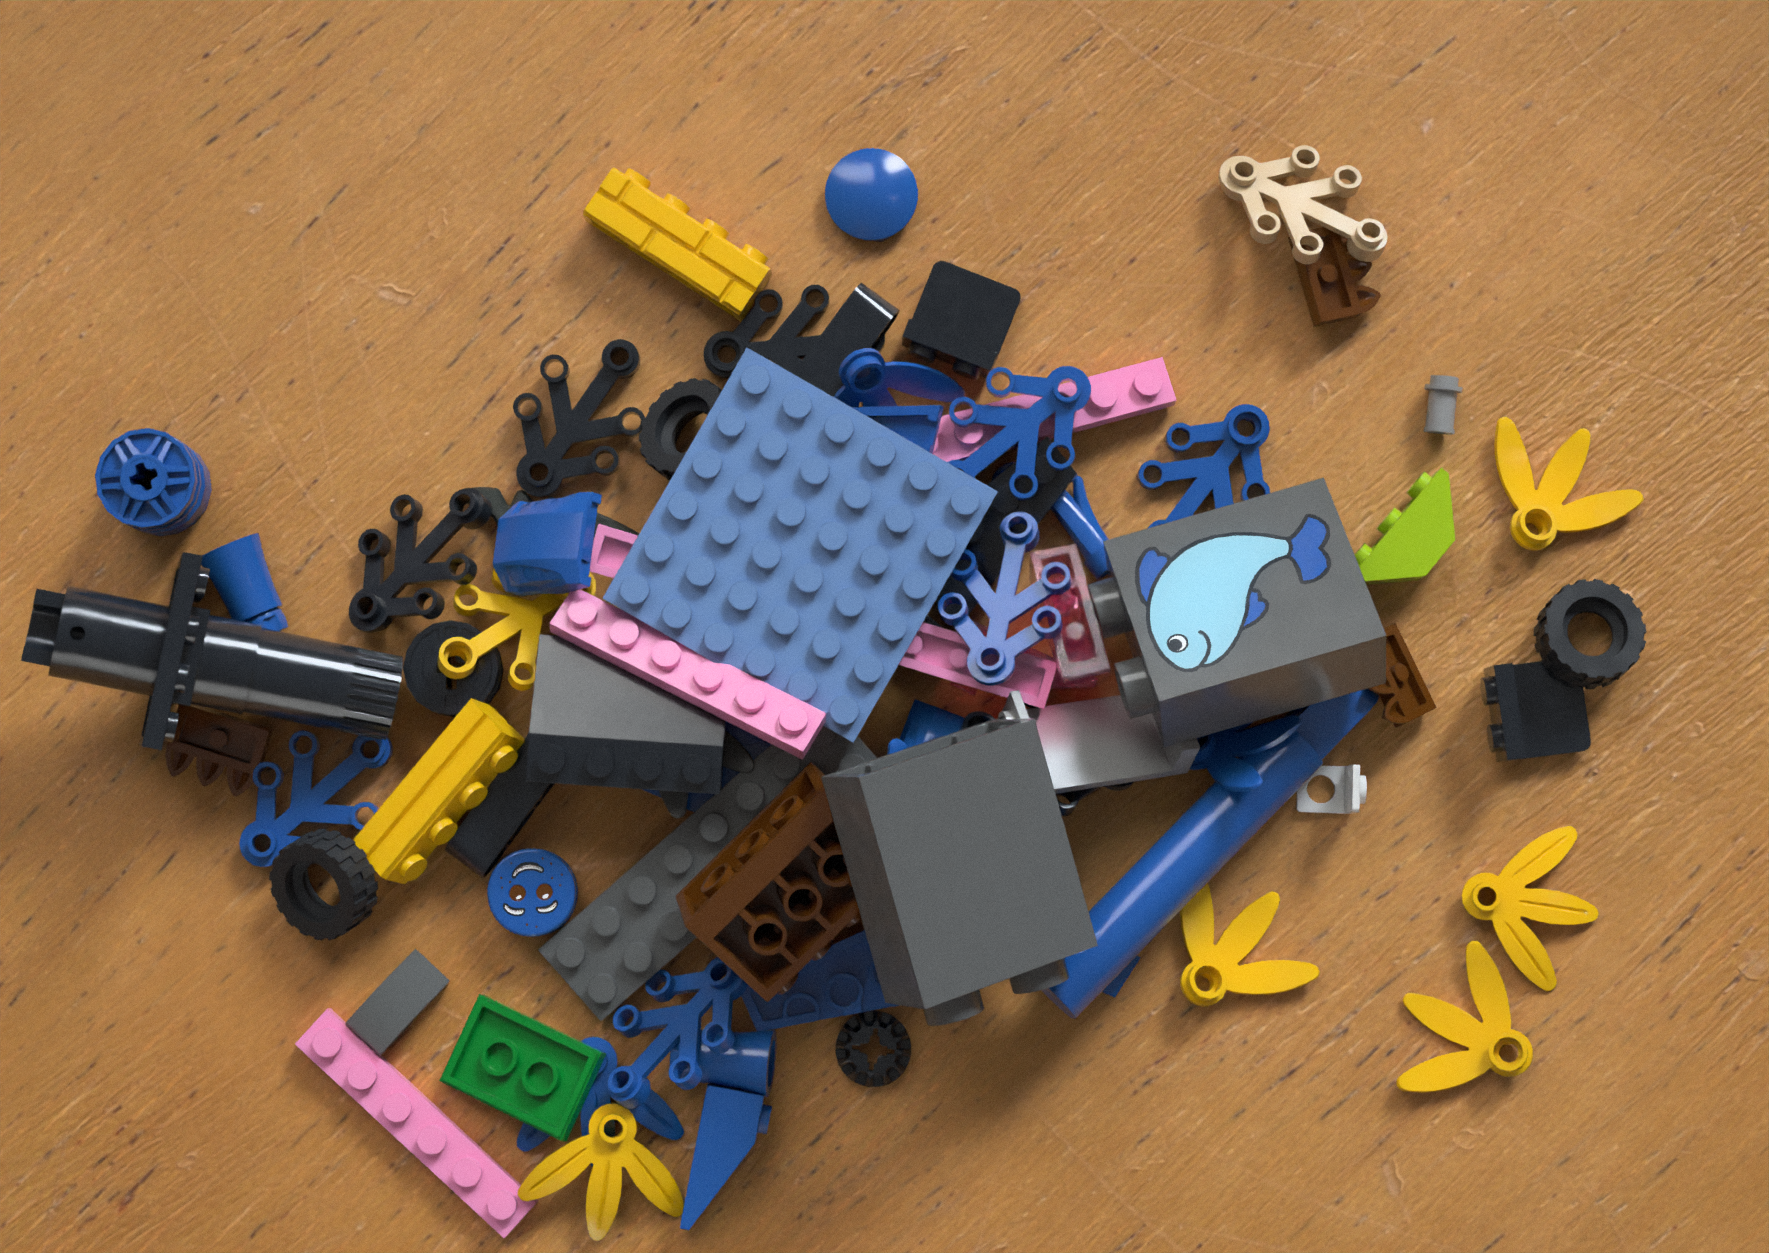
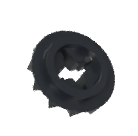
(858, 1031)

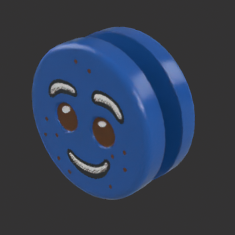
(532, 892)

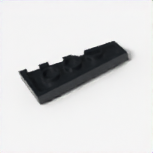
(987, 541)

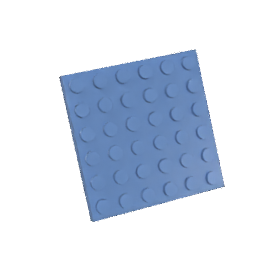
(800, 543)

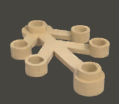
(1299, 202)

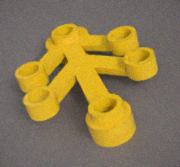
(522, 617)

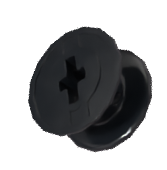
(432, 687)

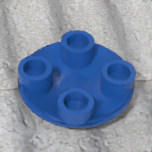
(871, 194)

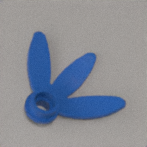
(869, 376)
(1220, 748)
(652, 1114)

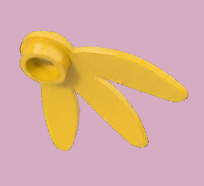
(1544, 505)
(1541, 905)
(1221, 960)
(1458, 1026)
(605, 1180)

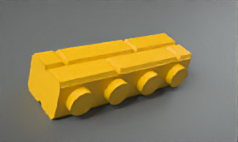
(678, 243)
(439, 792)

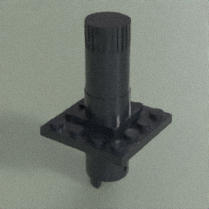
(209, 660)

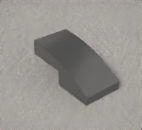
(397, 1002)

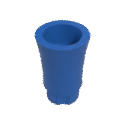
(246, 583)
(744, 1066)

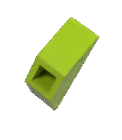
(1414, 537)

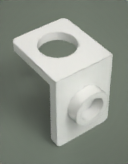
(1349, 791)

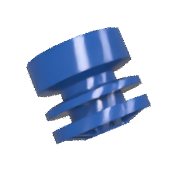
(176, 495)

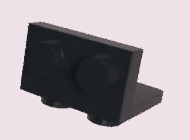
(961, 320)
(1533, 712)

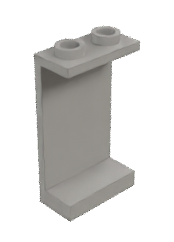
(1099, 745)

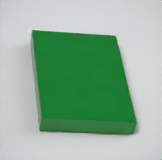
(523, 1067)

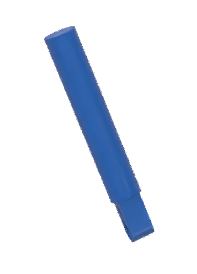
(1199, 848)

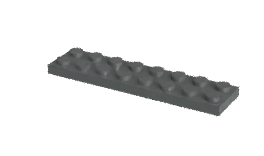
(637, 919)

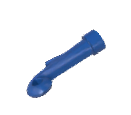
(1080, 524)

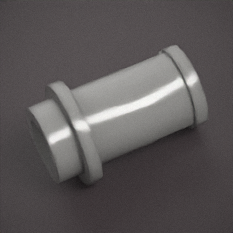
(1441, 404)

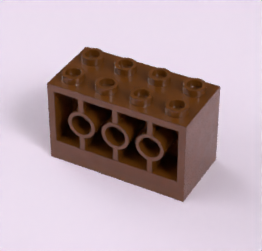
(775, 890)

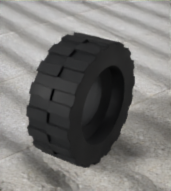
(669, 417)
(1615, 609)
(299, 900)

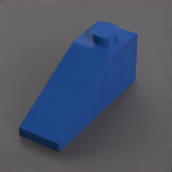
(724, 1137)

